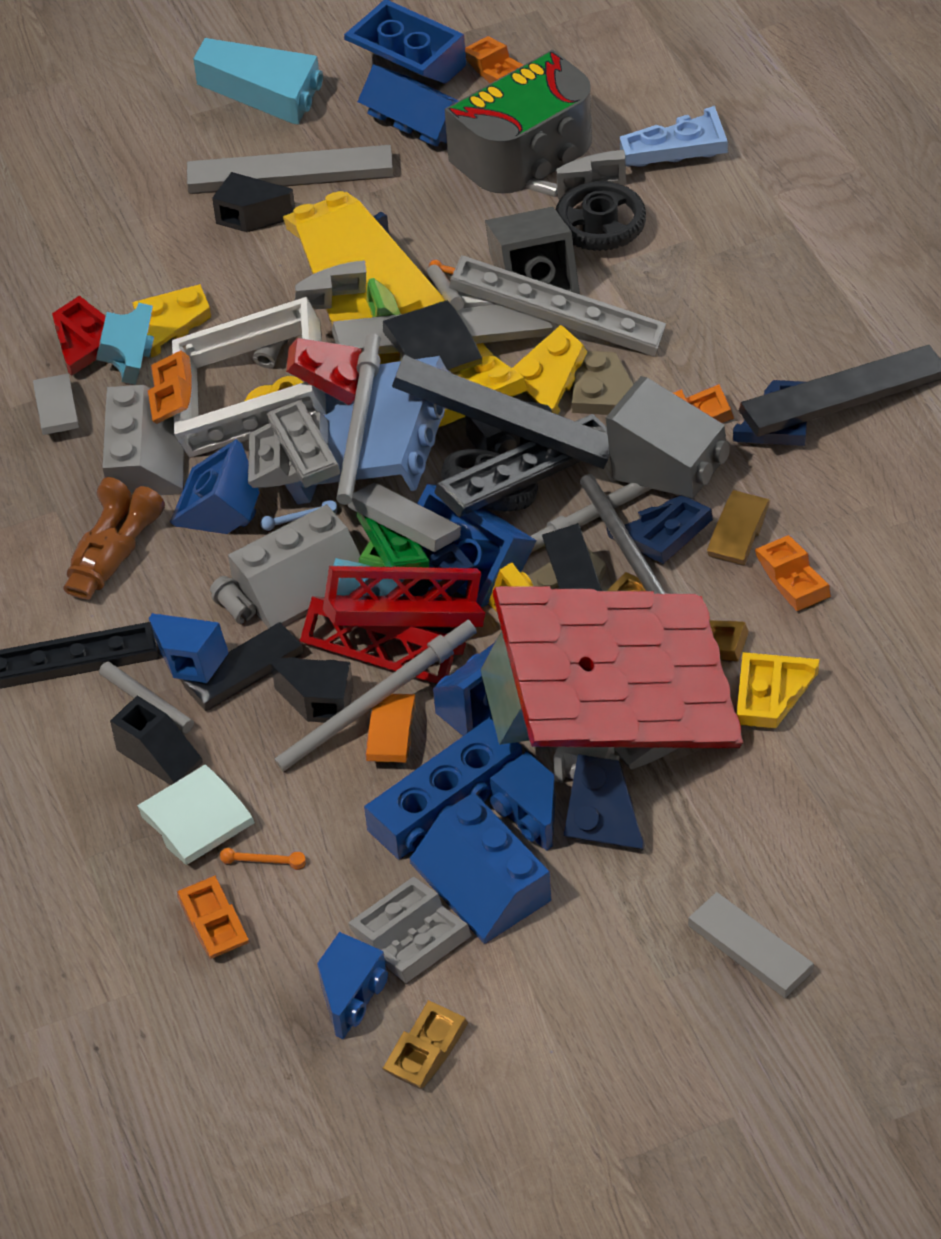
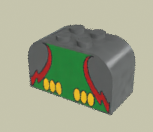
(521, 125)

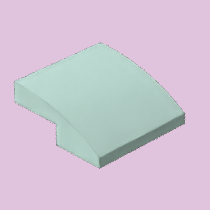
(196, 814)

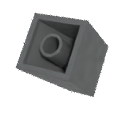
(534, 246)
(663, 441)

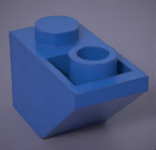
(189, 646)
(527, 797)
(349, 978)

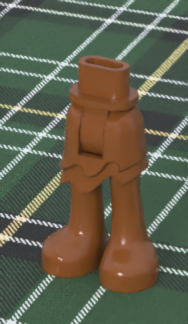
(103, 548)

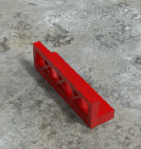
(398, 609)
(407, 634)

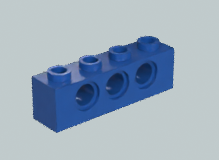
(411, 806)

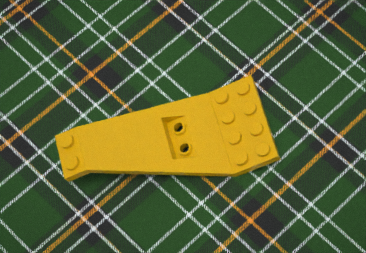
(346, 232)

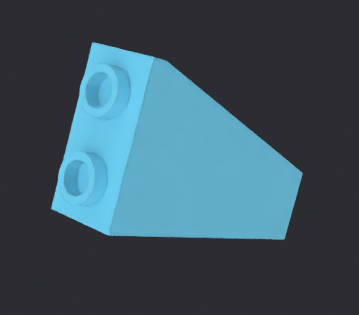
(259, 77)

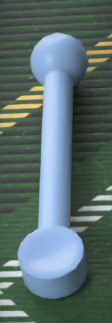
(268, 523)

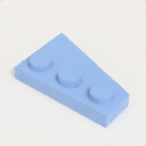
(686, 139)

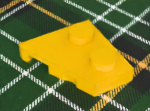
(175, 314)
(551, 367)
(772, 687)

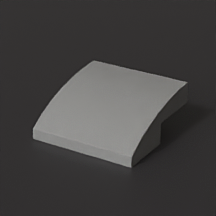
(267, 459)
(410, 929)

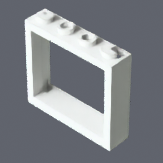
(233, 338)

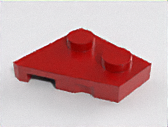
(79, 333)
(326, 367)

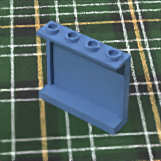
(395, 435)

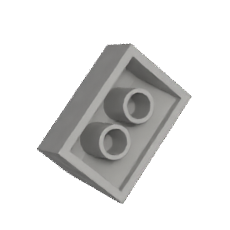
(138, 448)
(292, 565)

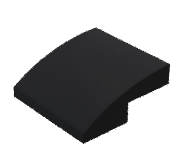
(432, 333)

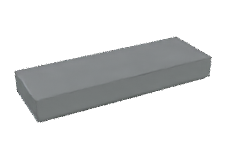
(303, 443)
(404, 517)
(750, 944)

